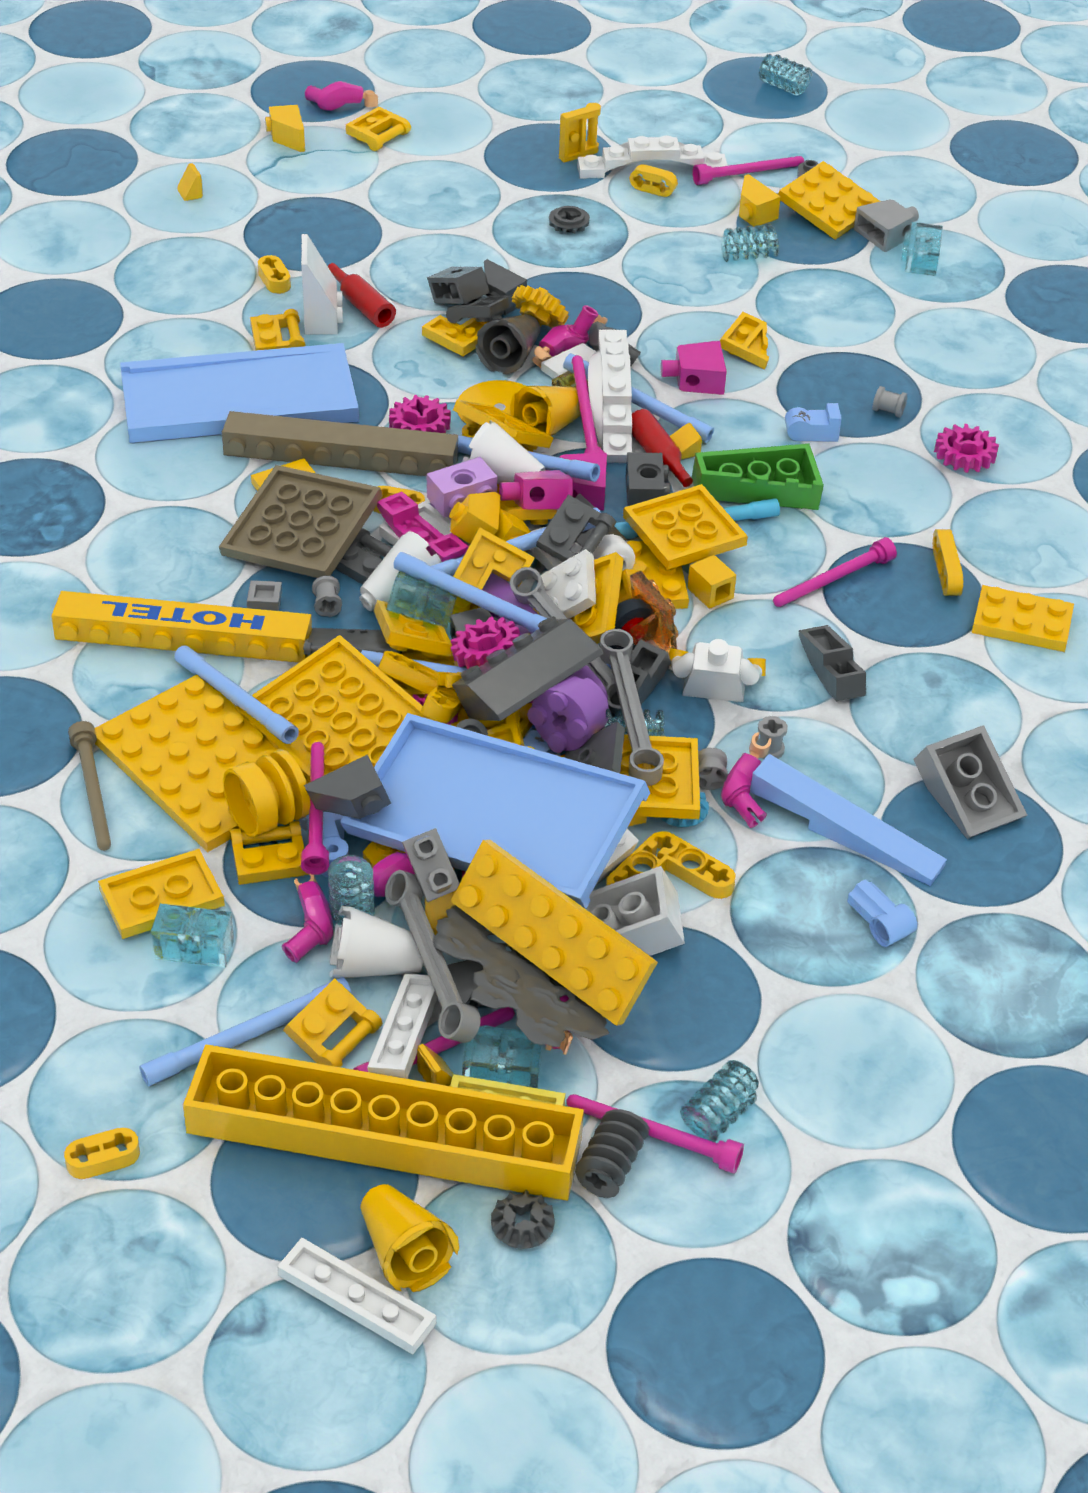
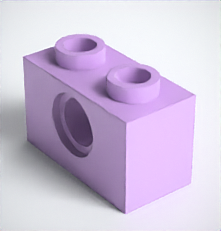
(457, 481)

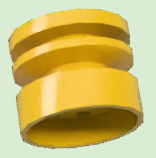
(266, 793)

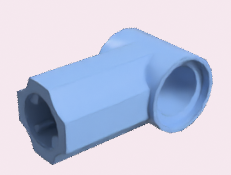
(886, 920)

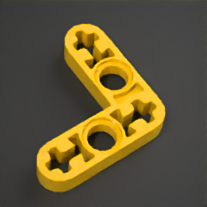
(440, 702)
(671, 856)

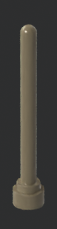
(82, 738)

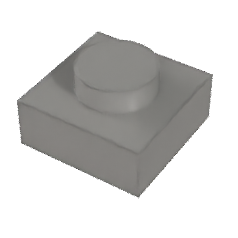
(264, 595)

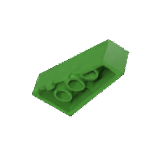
(761, 474)

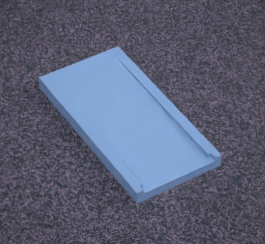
(197, 392)
(476, 788)

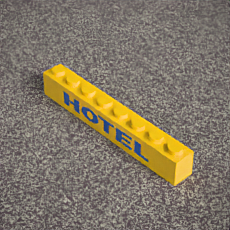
(175, 624)

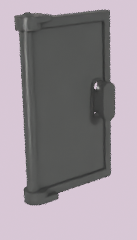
(359, 638)

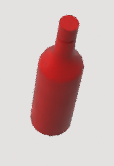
(364, 297)
(655, 439)

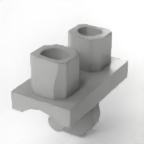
(431, 865)

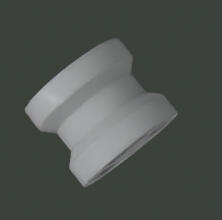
(712, 768)

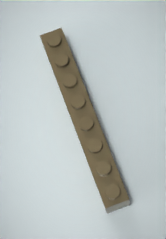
(338, 444)

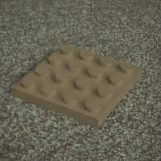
(301, 522)

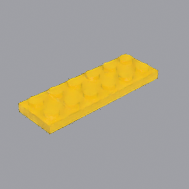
(554, 932)

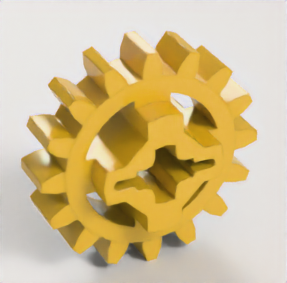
(540, 305)

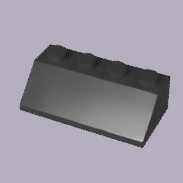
(525, 669)

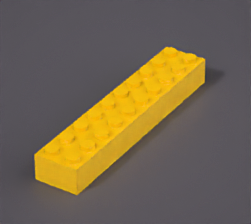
(384, 1121)

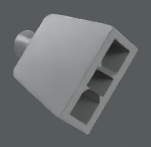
(885, 223)

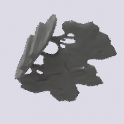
(516, 983)

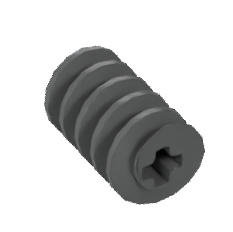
(611, 1152)

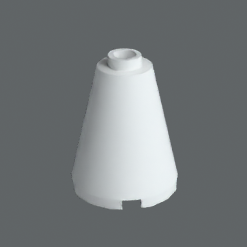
(502, 453)
(381, 581)
(372, 947)

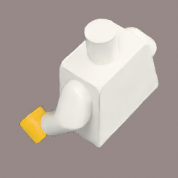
(716, 670)

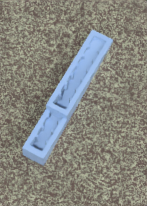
(844, 821)

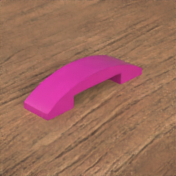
(403, 516)

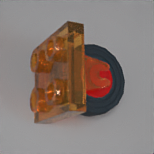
(647, 615)

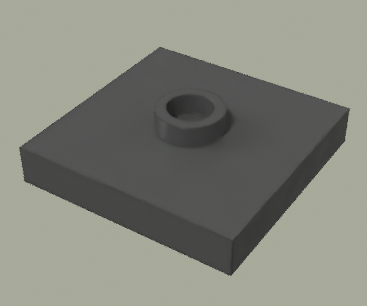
(602, 749)

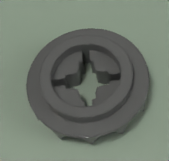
(569, 219)
(525, 1233)

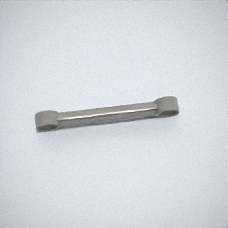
(547, 608)
(631, 707)
(405, 892)

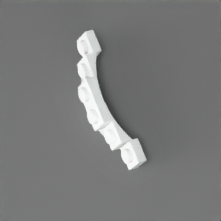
(646, 149)
(611, 394)

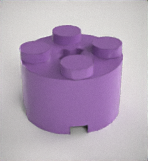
(569, 713)

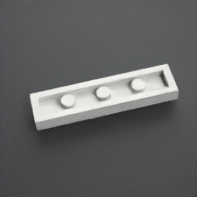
(404, 1027)
(357, 1295)

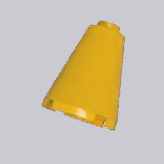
(546, 407)
(407, 1239)

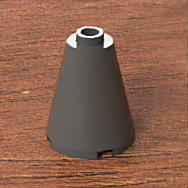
(507, 342)

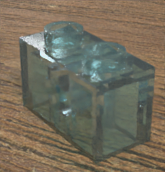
(922, 248)
(421, 600)
(192, 935)
(502, 1057)

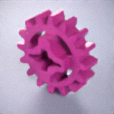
(420, 415)
(966, 448)
(481, 640)

